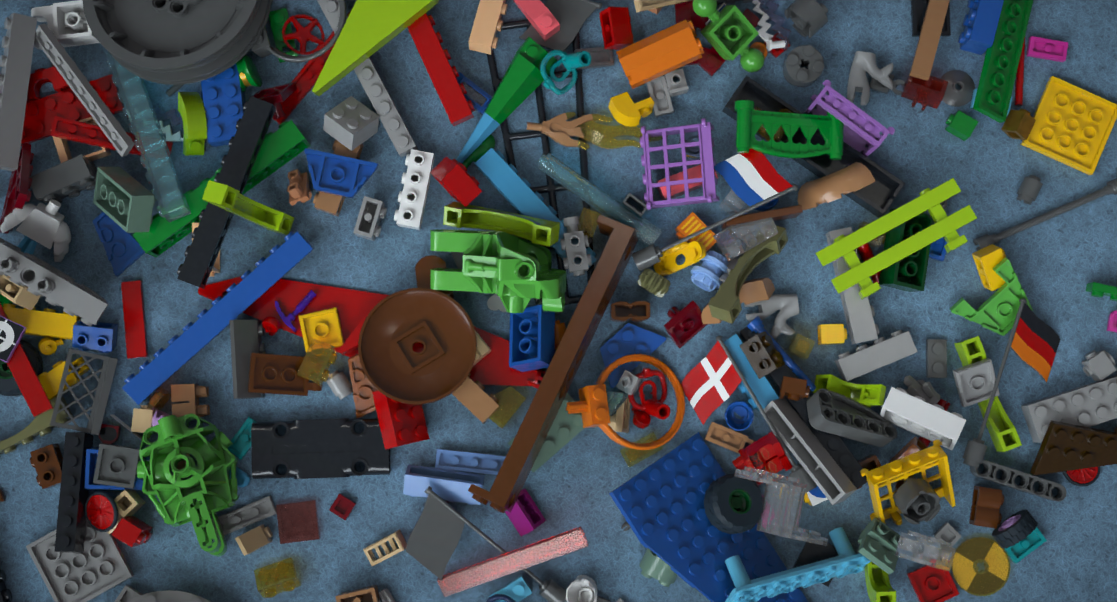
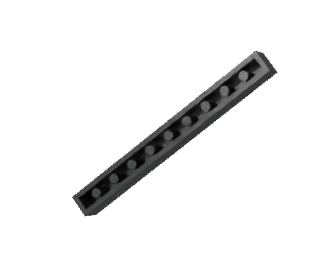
(234, 173)

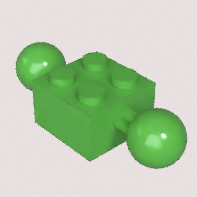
(730, 33)

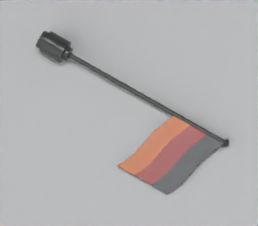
(1034, 345)

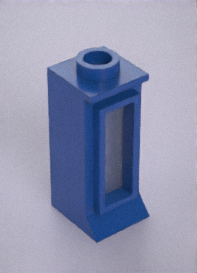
(478, 97)

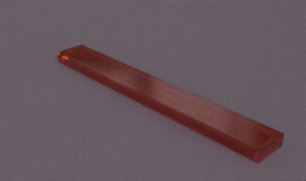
(513, 561)

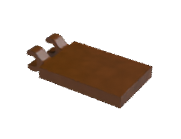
(278, 375)

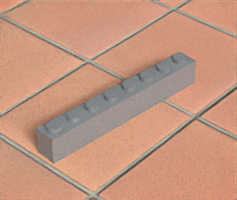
(14, 84)

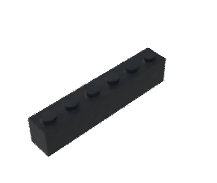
(73, 495)

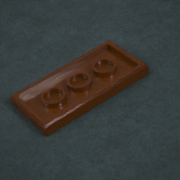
(776, 214)

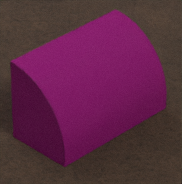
(525, 514)

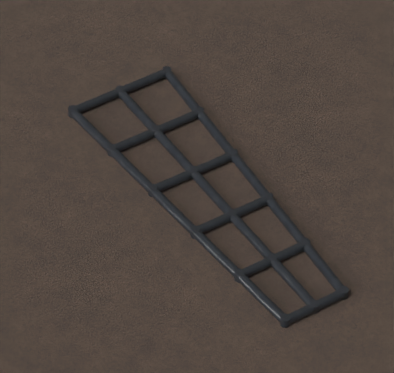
(551, 188)

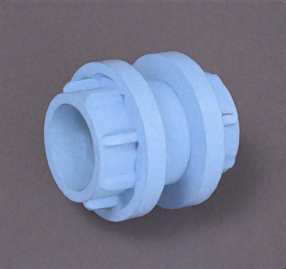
(708, 273)

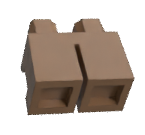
(189, 393)

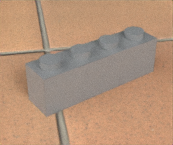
(876, 355)

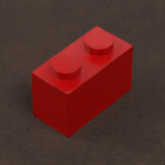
(616, 28)
(132, 531)

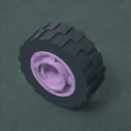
(1014, 529)

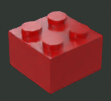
(456, 181)

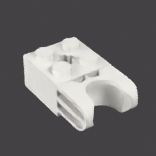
(66, 22)

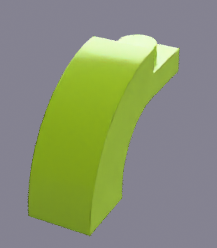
(194, 122)

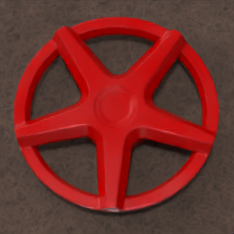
(303, 34)

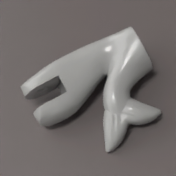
(857, 80)
(788, 308)

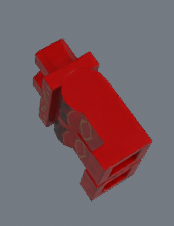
(763, 455)

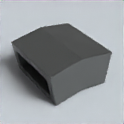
(636, 199)

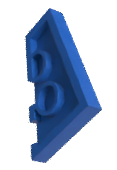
(120, 246)

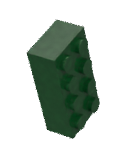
(911, 271)

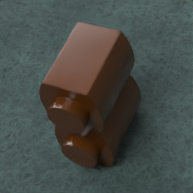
(623, 311)
(986, 507)

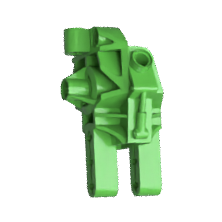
(499, 266)
(200, 495)

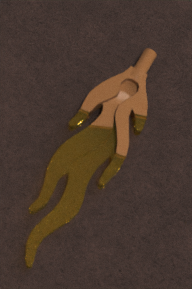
(585, 127)

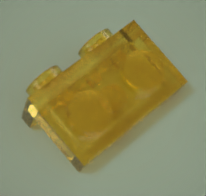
(317, 362)
(276, 578)

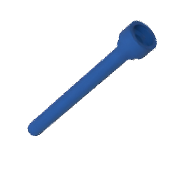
(757, 326)

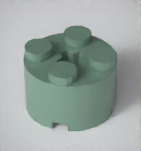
(655, 567)

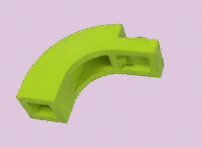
(862, 393)
(878, 584)

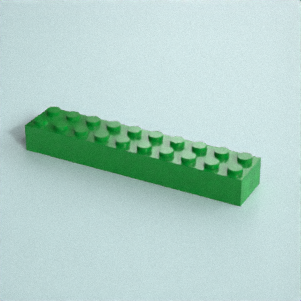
(274, 153)

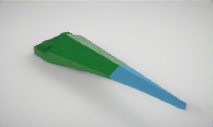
(517, 84)

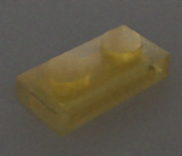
(634, 456)

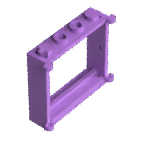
(858, 126)

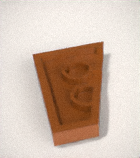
(361, 388)

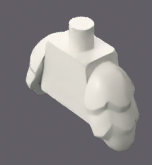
(42, 225)

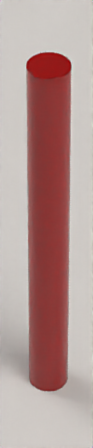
(1020, 79)

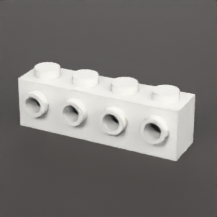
(415, 189)

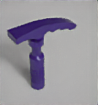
(299, 308)

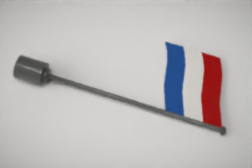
(751, 180)

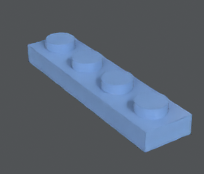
(468, 461)

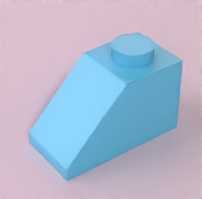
(516, 589)

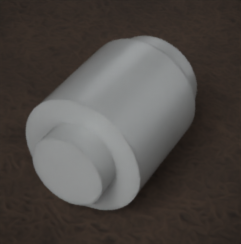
(339, 384)

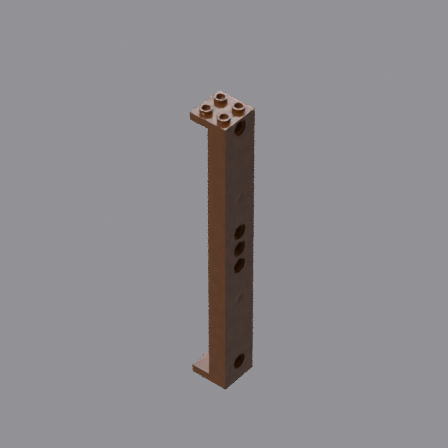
(561, 368)

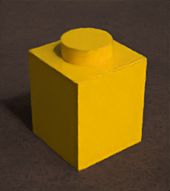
(831, 334)

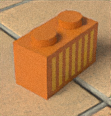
(693, 224)

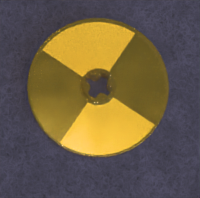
(966, 570)

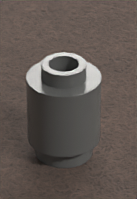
(1029, 189)

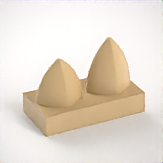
(621, 419)

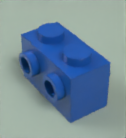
(96, 337)

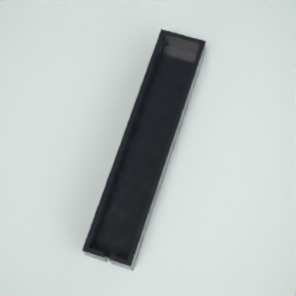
(870, 197)

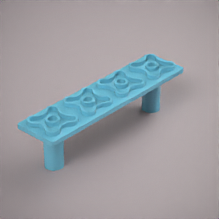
(805, 576)

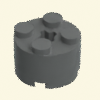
(807, 16)
(807, 56)
(917, 500)

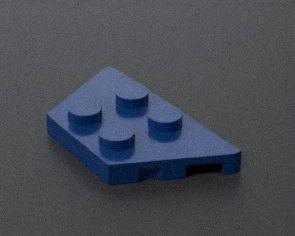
(338, 173)
(628, 341)

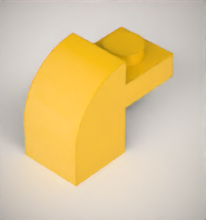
(628, 112)

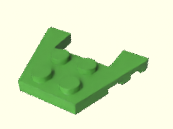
(1001, 308)

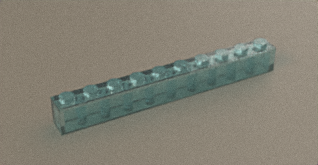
(150, 142)

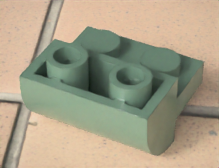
(879, 545)

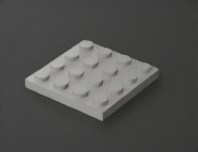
(80, 575)

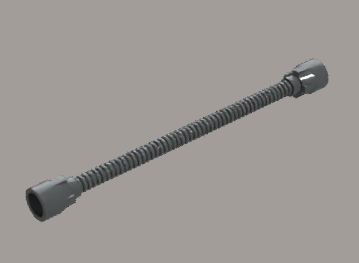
(987, 240)

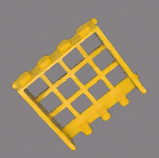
(903, 469)

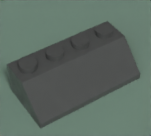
(245, 339)

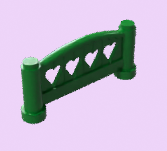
(751, 120)

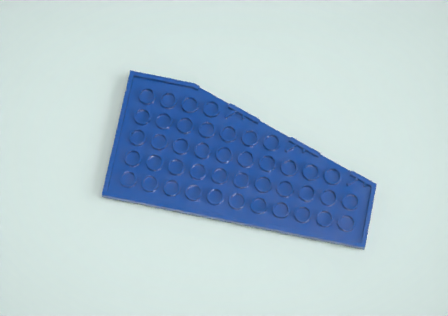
(670, 519)

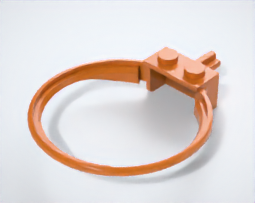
(595, 409)

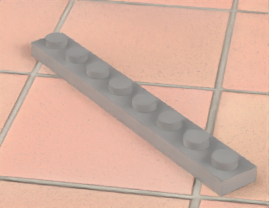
(83, 90)

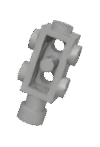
(577, 250)

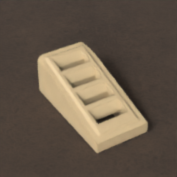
(399, 540)

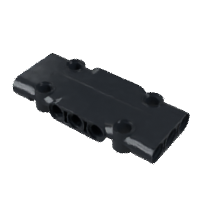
(318, 449)

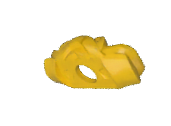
(692, 251)

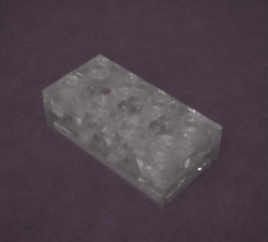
(925, 550)

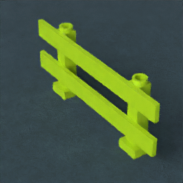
(944, 226)

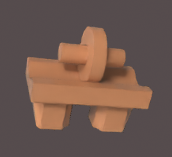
(298, 187)

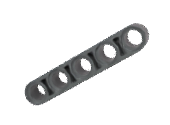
(1026, 483)

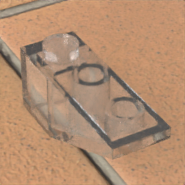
(743, 237)

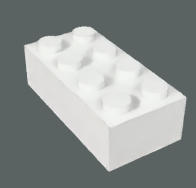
(922, 418)

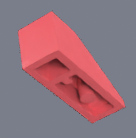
(539, 17)

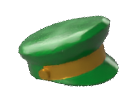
(248, 73)

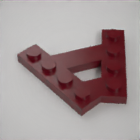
(710, 60)
(19, 184)

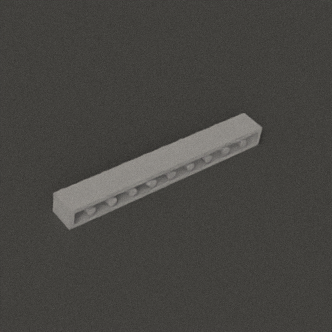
(375, 90)

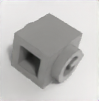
(1098, 365)

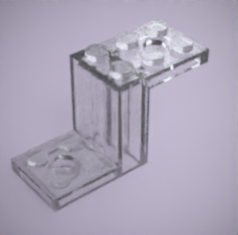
(782, 505)

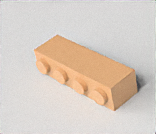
(486, 25)

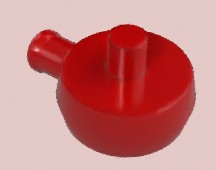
(271, 325)
(640, 418)

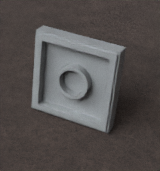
(975, 382)

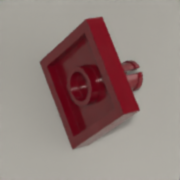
(276, 95)
(684, 323)

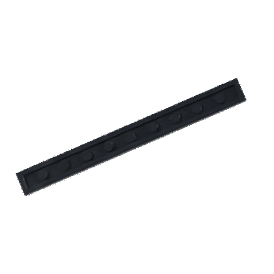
(831, 442)

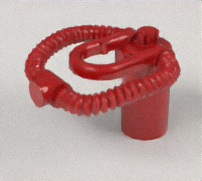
(652, 406)

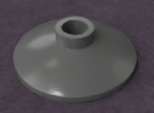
(954, 96)

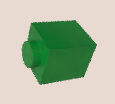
(960, 125)

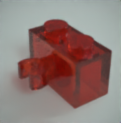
(925, 92)

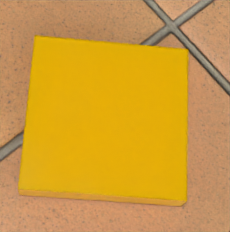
(323, 327)

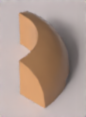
(832, 186)
(751, 292)

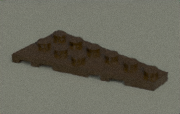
(1074, 448)

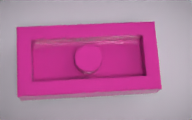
(1047, 49)

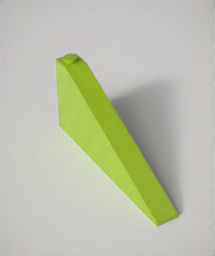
(365, 32)

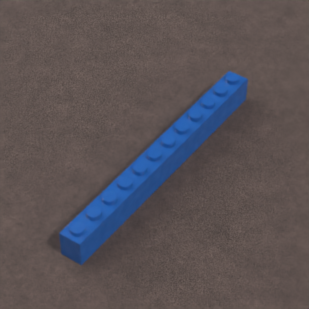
(216, 319)

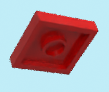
(932, 584)

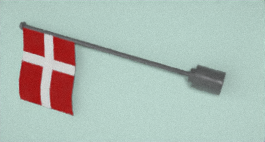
(714, 382)

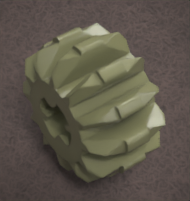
(653, 282)

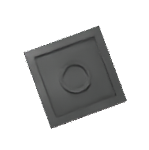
(116, 465)

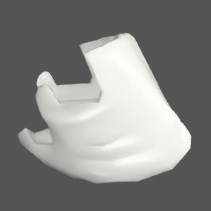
(582, 590)

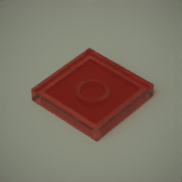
(297, 522)

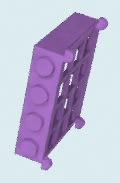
(706, 160)

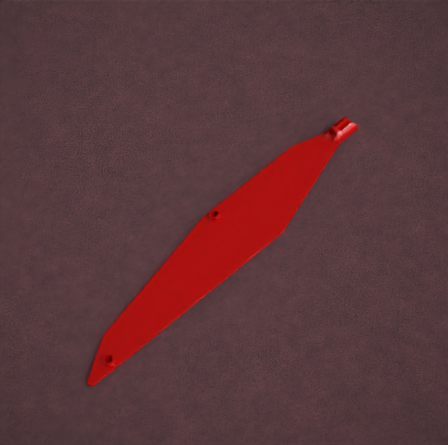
(352, 307)

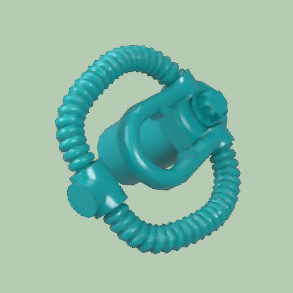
(571, 63)

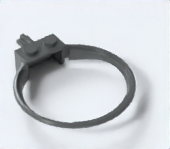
(263, 47)

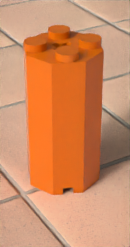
(660, 53)

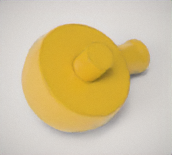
(48, 345)

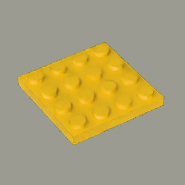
(1071, 125)

